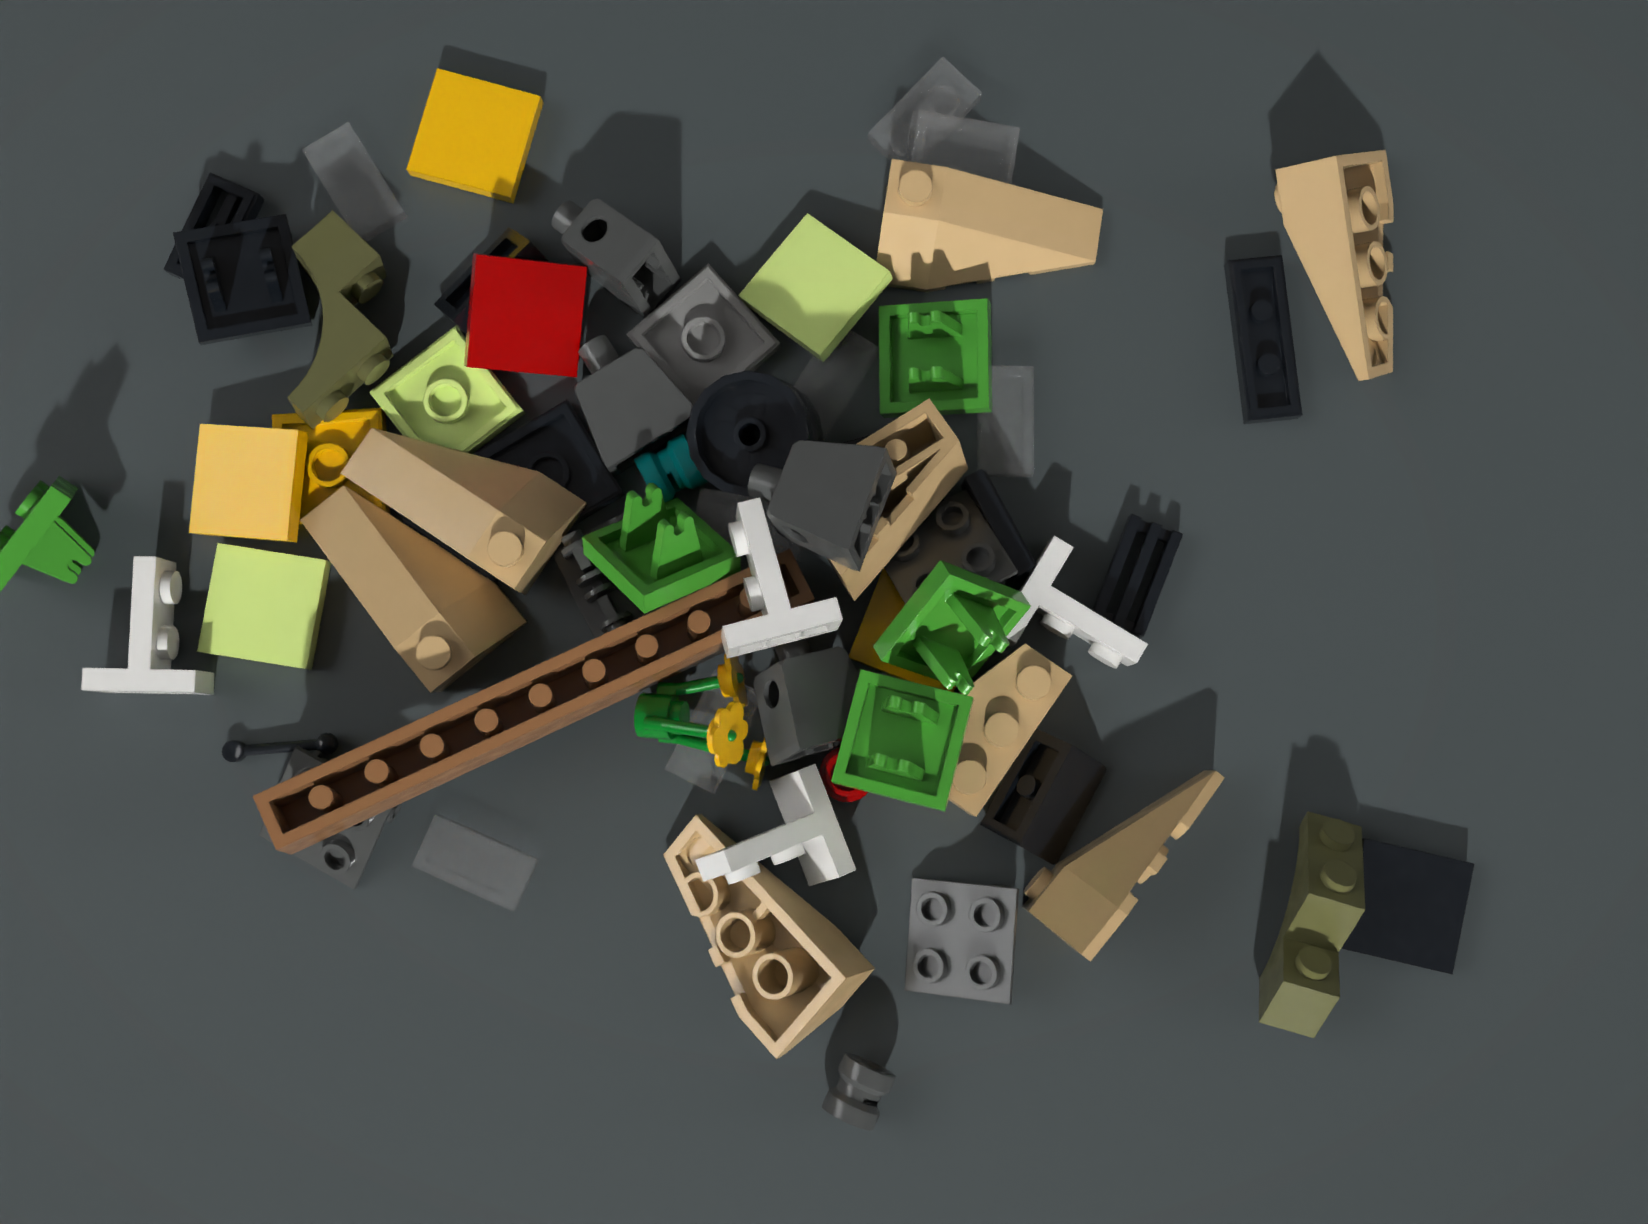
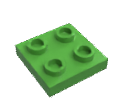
(935, 354)
(44, 537)
(659, 551)
(952, 626)
(902, 740)

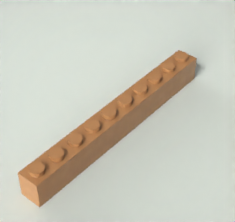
(511, 713)

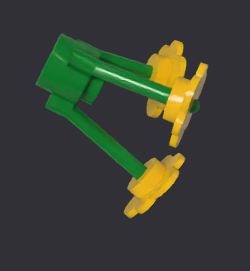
(667, 719)

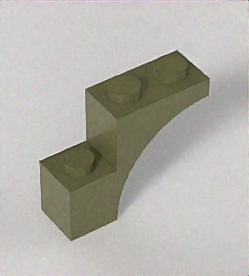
(350, 345)
(1322, 910)

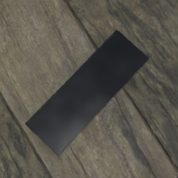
(1263, 339)

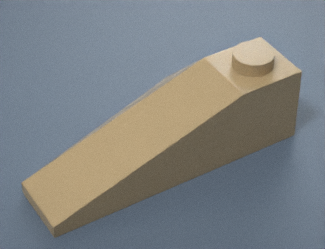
(1336, 225)
(968, 228)
(478, 506)
(417, 593)
(1090, 889)
(774, 947)

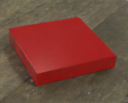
(525, 315)

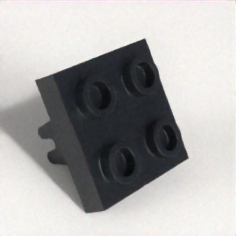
(242, 279)

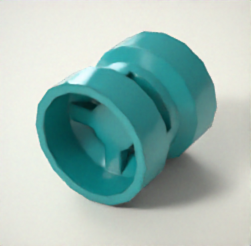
(670, 468)

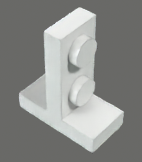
(768, 593)
(1067, 616)
(151, 639)
(808, 833)

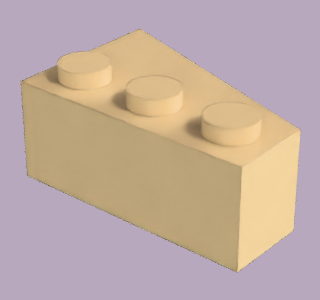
(927, 468)
(1003, 717)

